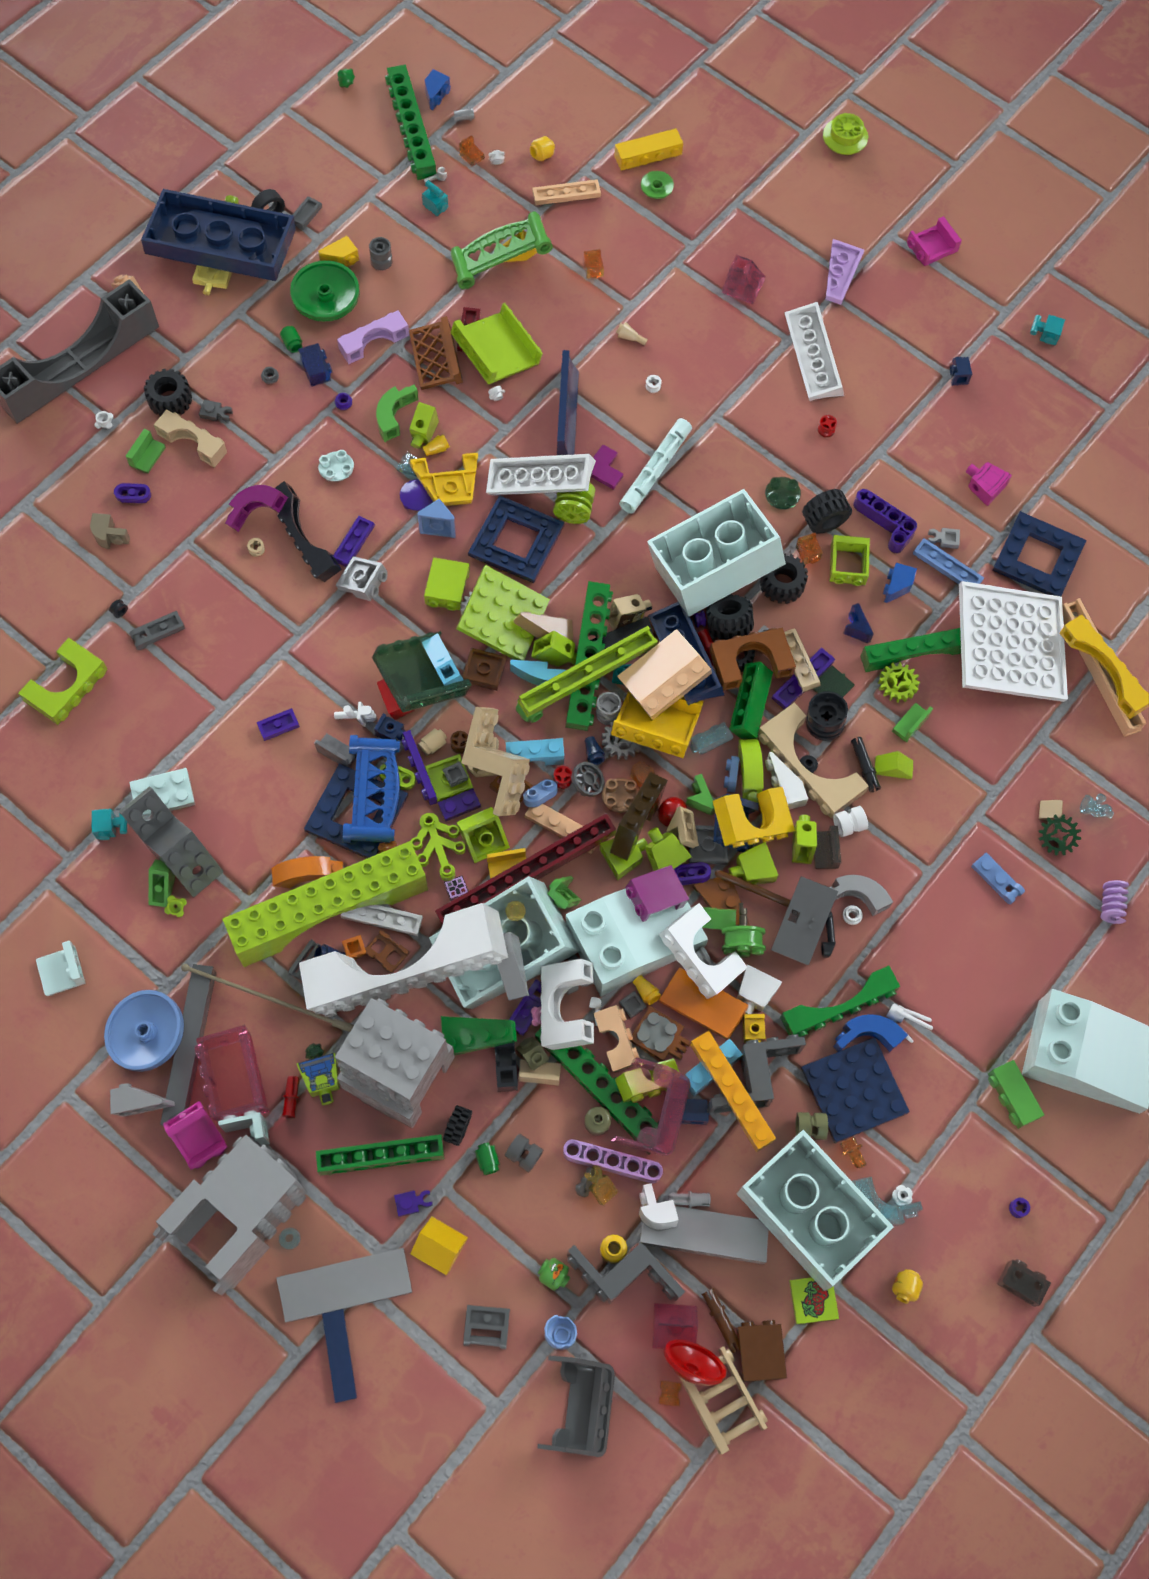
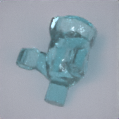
(1096, 808)

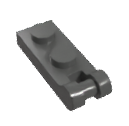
(157, 630)

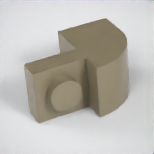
(105, 533)

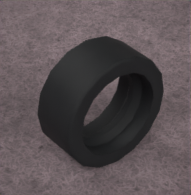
(266, 197)

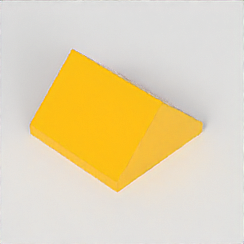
(438, 1245)

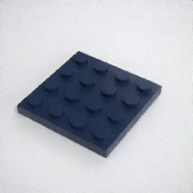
(855, 1090)

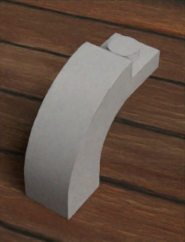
(865, 889)

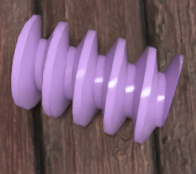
(1112, 901)

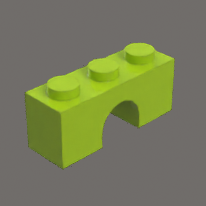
(635, 1085)

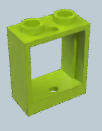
(850, 544)

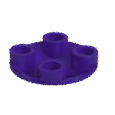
(414, 495)

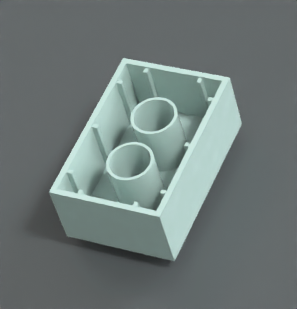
(716, 552)
(814, 1210)

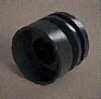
(830, 707)

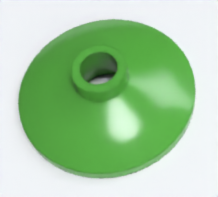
(657, 184)

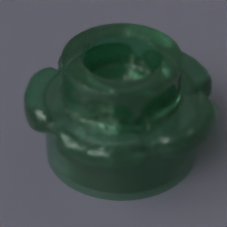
(314, 1051)

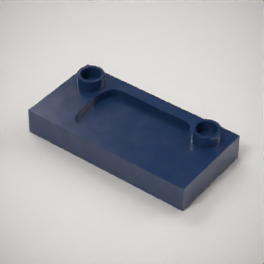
(219, 234)

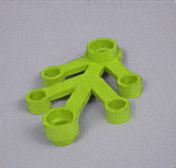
(437, 842)

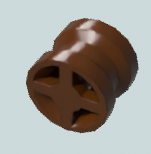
(459, 737)

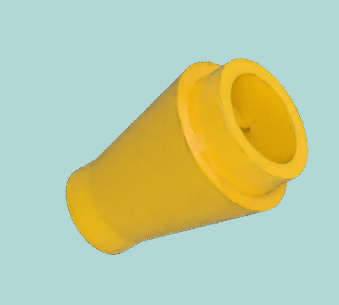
(435, 446)
(647, 991)

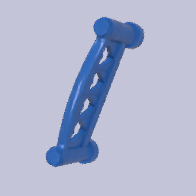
(362, 827)

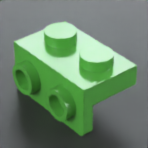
(562, 895)

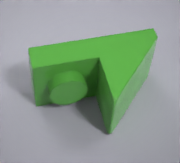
(702, 800)

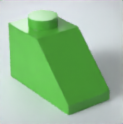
(160, 883)

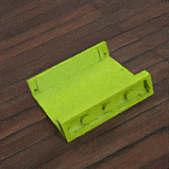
(497, 345)

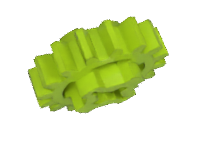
(906, 687)

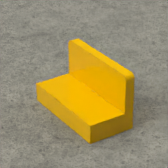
(504, 860)

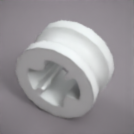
(649, 386)

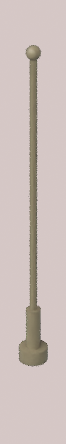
(336, 1022)

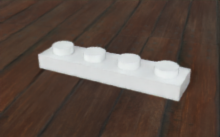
(386, 918)

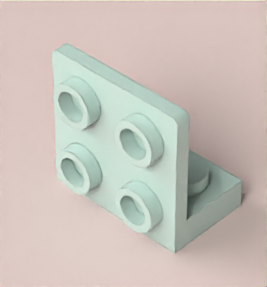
(60, 970)
(251, 1120)

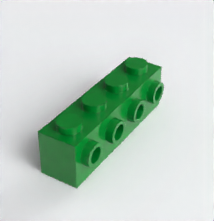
(751, 700)

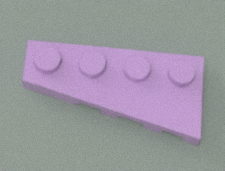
(842, 267)

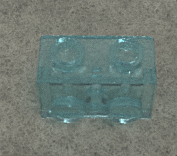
(711, 738)

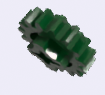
(1061, 843)

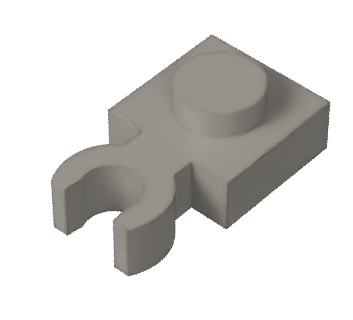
(947, 537)

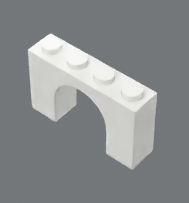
(679, 940)
(555, 982)

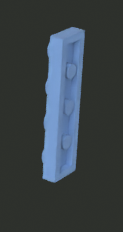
(946, 563)

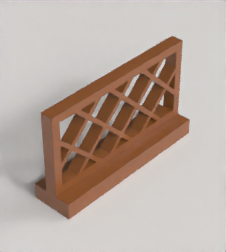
(450, 354)

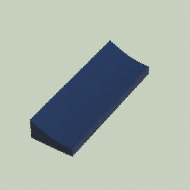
(567, 406)
(667, 621)

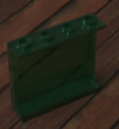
(412, 675)

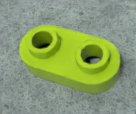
(403, 774)

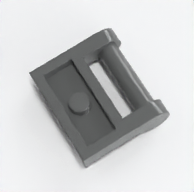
(486, 1319)

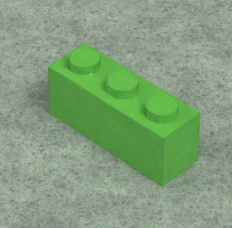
(1015, 1094)

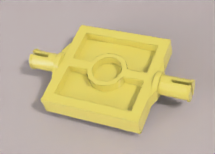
(211, 278)

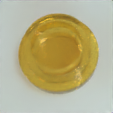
(515, 911)

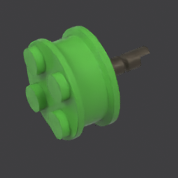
(743, 938)

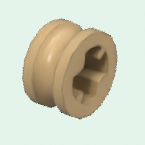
(256, 541)

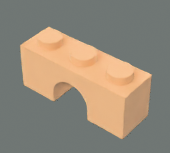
(613, 1020)

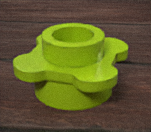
(180, 905)

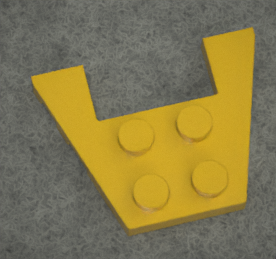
(451, 486)

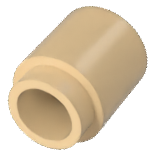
(432, 741)

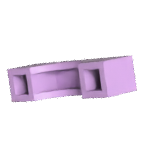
(389, 327)

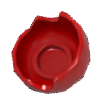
(668, 808)

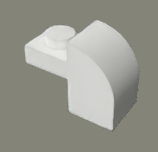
(654, 1214)

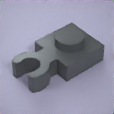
(212, 410)

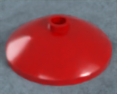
(694, 1363)

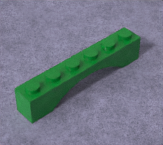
(884, 654)
(804, 1018)

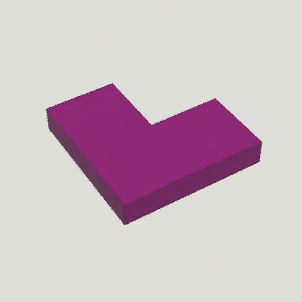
(603, 471)

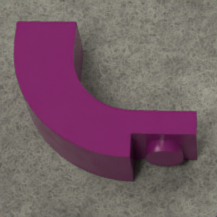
(253, 498)

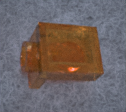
(470, 151)

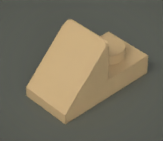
(684, 827)

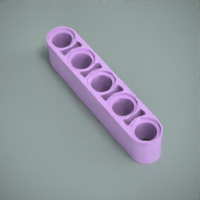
(623, 1159)

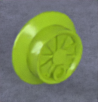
(845, 134)

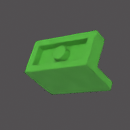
(144, 452)
(911, 722)

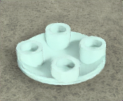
(336, 466)

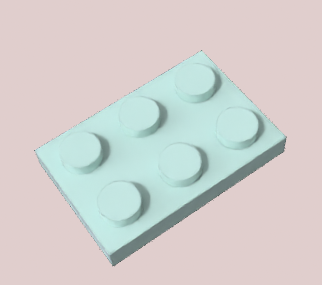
(171, 787)

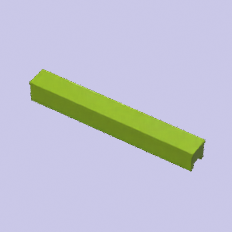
(587, 671)

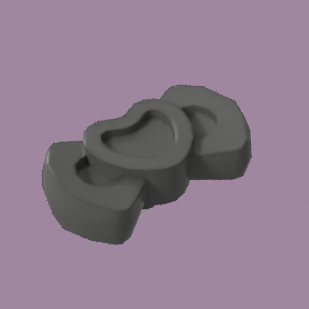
(582, 1189)

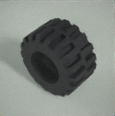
(163, 382)
(827, 511)
(785, 591)
(730, 617)

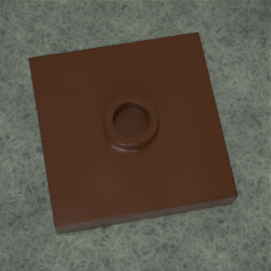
(484, 668)

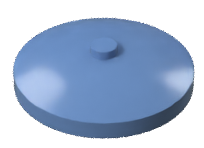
(144, 1030)

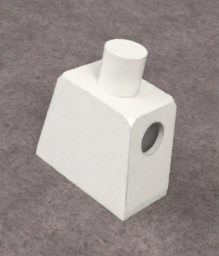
(757, 989)

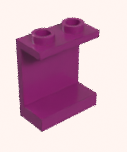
(656, 892)

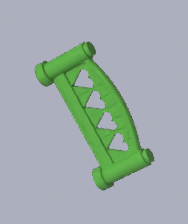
(535, 238)

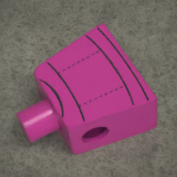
(987, 481)

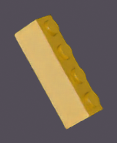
(648, 149)

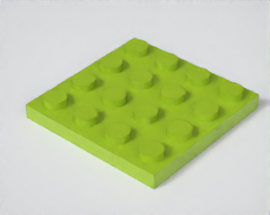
(493, 609)

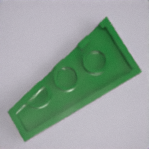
(477, 1033)

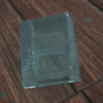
(404, 466)

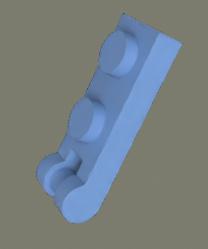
(997, 878)

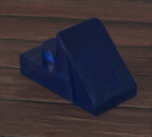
(859, 625)

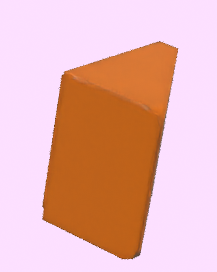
(354, 947)

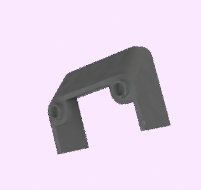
(587, 1407)

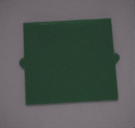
(835, 682)

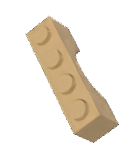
(173, 427)

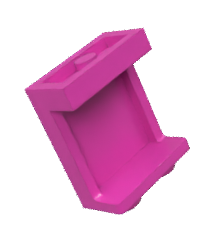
(934, 242)
(195, 1135)

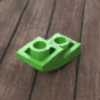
(720, 918)

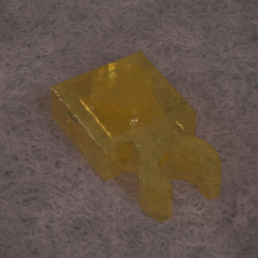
(602, 1186)

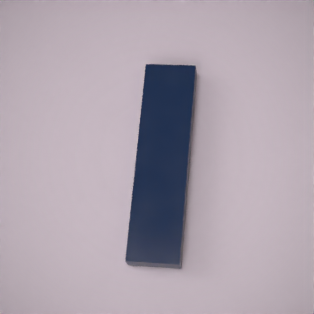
(339, 1356)

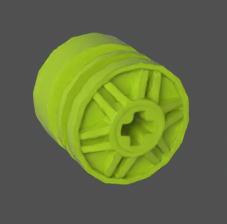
(574, 506)

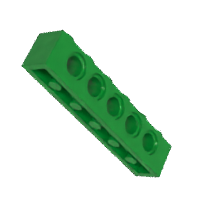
(380, 1155)

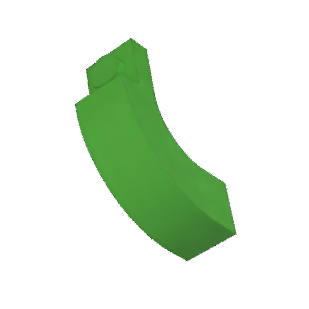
(389, 405)

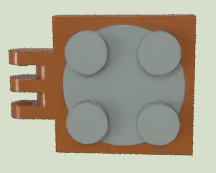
(659, 1035)

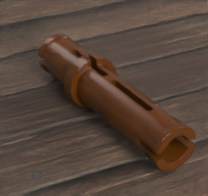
(722, 1320)

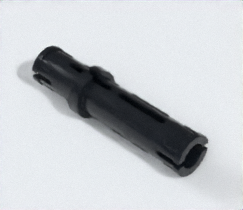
(868, 771)

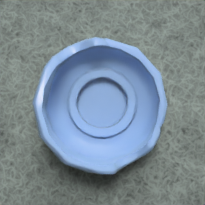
(560, 1332)

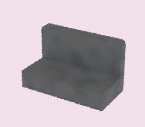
(335, 750)

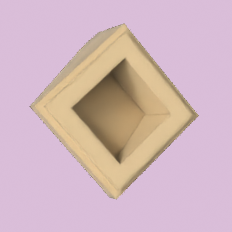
(1049, 808)

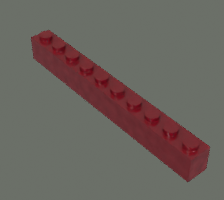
(536, 865)

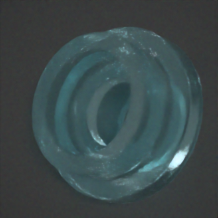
(296, 1238)

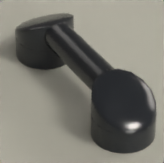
(828, 947)

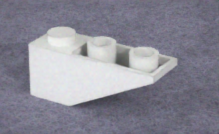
(785, 778)

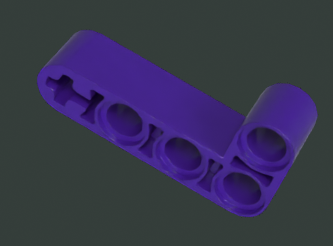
(867, 503)

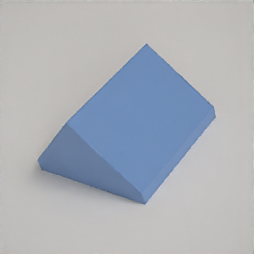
(436, 520)

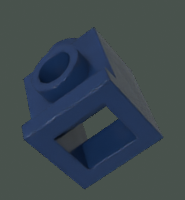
(960, 371)
(382, 731)

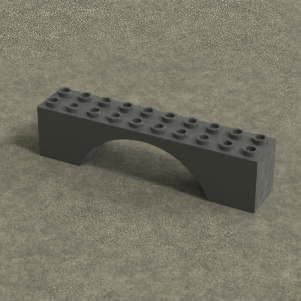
(121, 321)

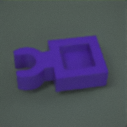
(408, 1202)

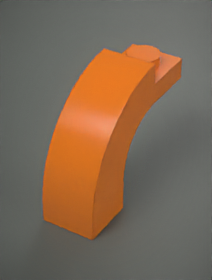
(303, 869)

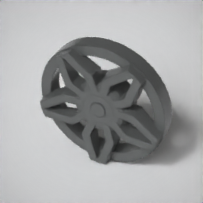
(588, 779)

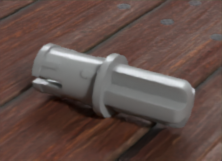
(691, 1199)

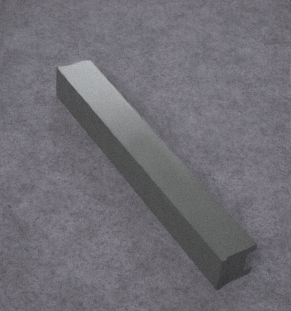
(185, 1058)

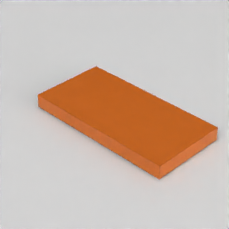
(717, 1014)

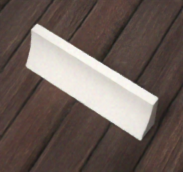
(814, 352)
(540, 474)

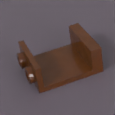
(761, 1351)

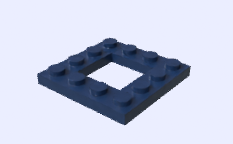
(1068, 543)
(525, 568)
(321, 823)

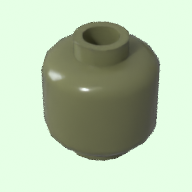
(594, 1115)

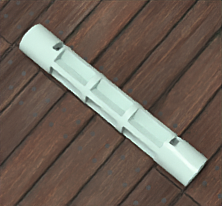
(655, 466)

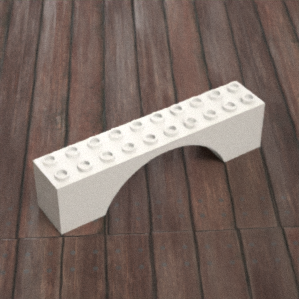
(464, 943)

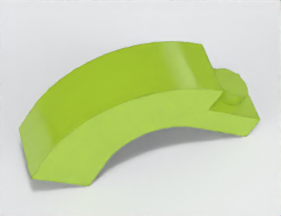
(752, 768)

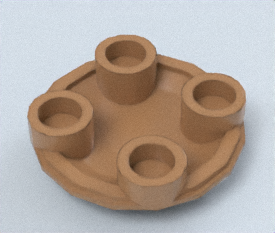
(619, 794)

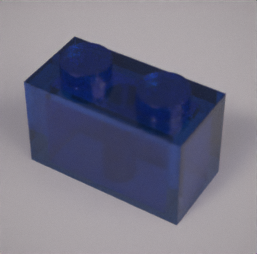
(315, 365)

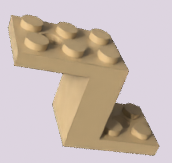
(509, 766)

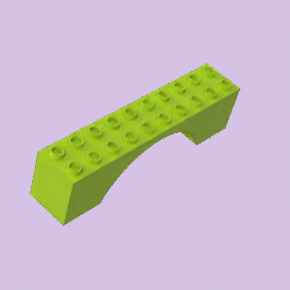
(277, 921)

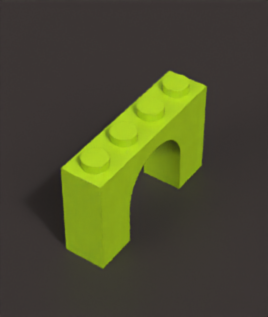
(59, 704)

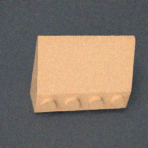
(665, 674)

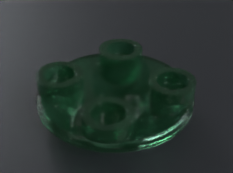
(783, 492)

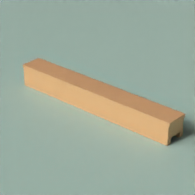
(1102, 677)

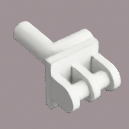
(363, 715)

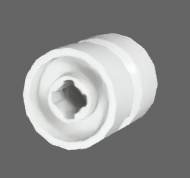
(852, 821)

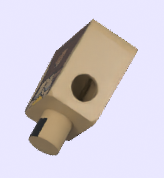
(627, 610)

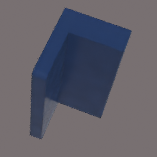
(695, 1112)

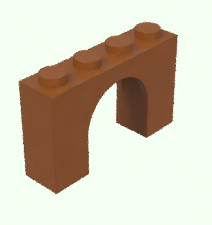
(770, 643)

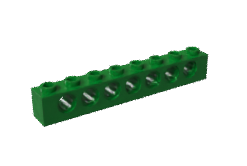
(411, 122)
(595, 592)
(602, 1095)

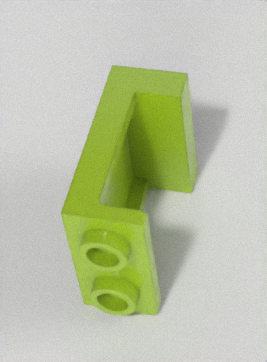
(446, 584)

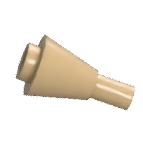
(627, 332)

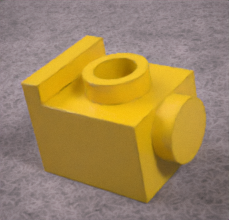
(753, 1020)

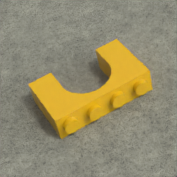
(738, 830)

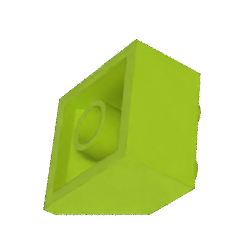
(483, 834)

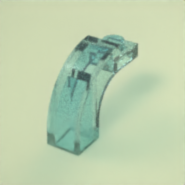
(893, 1214)

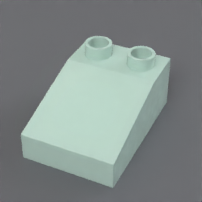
(541, 935)
(619, 941)
(1089, 1051)

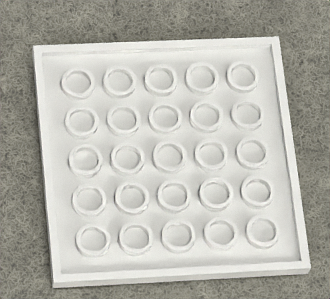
(1012, 642)

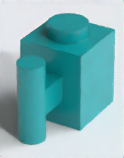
(434, 199)
(1050, 329)
(105, 823)

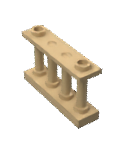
(711, 1419)

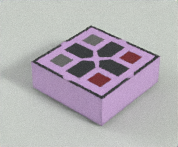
(456, 887)

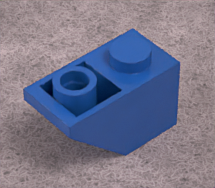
(436, 87)
(900, 583)

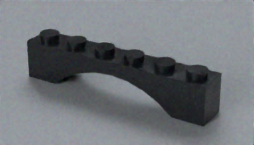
(321, 561)

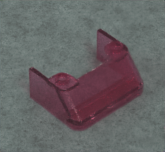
(664, 1138)

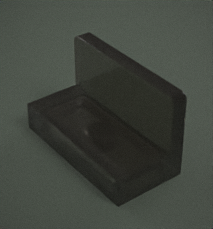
(828, 849)

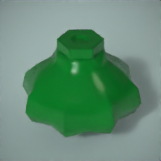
(345, 77)

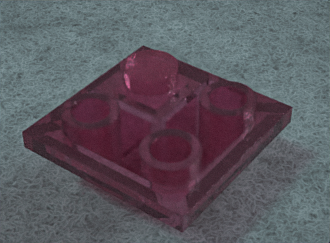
(743, 280)

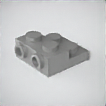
(362, 578)

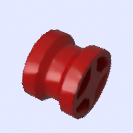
(828, 421)
(562, 772)

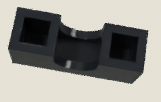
(506, 1067)

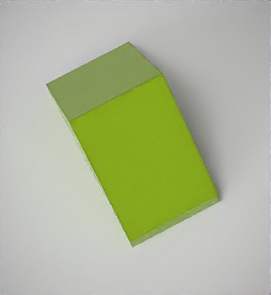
(894, 765)

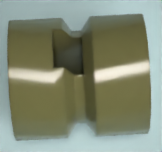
(815, 1126)

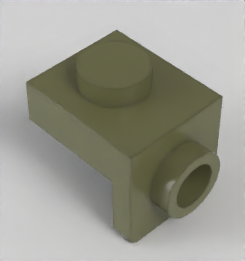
(532, 1052)

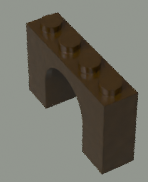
(641, 809)

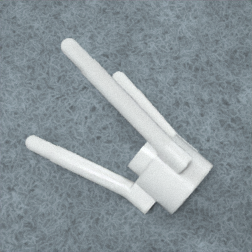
(898, 1013)

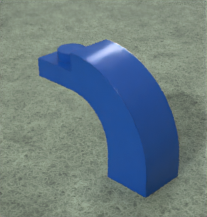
(875, 1026)

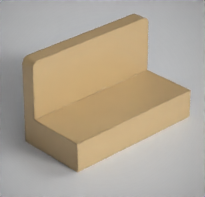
(545, 1074)

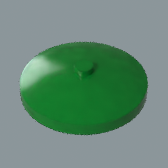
(324, 291)

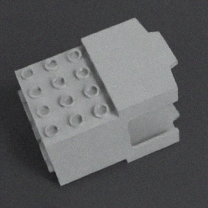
(391, 1061)
(251, 1192)

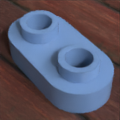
(730, 781)
(540, 793)

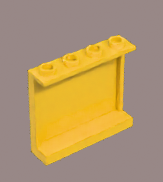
(666, 733)

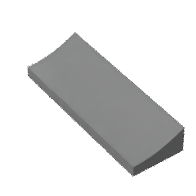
(712, 1235)
(344, 1285)

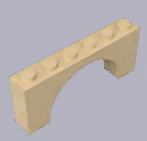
(830, 794)

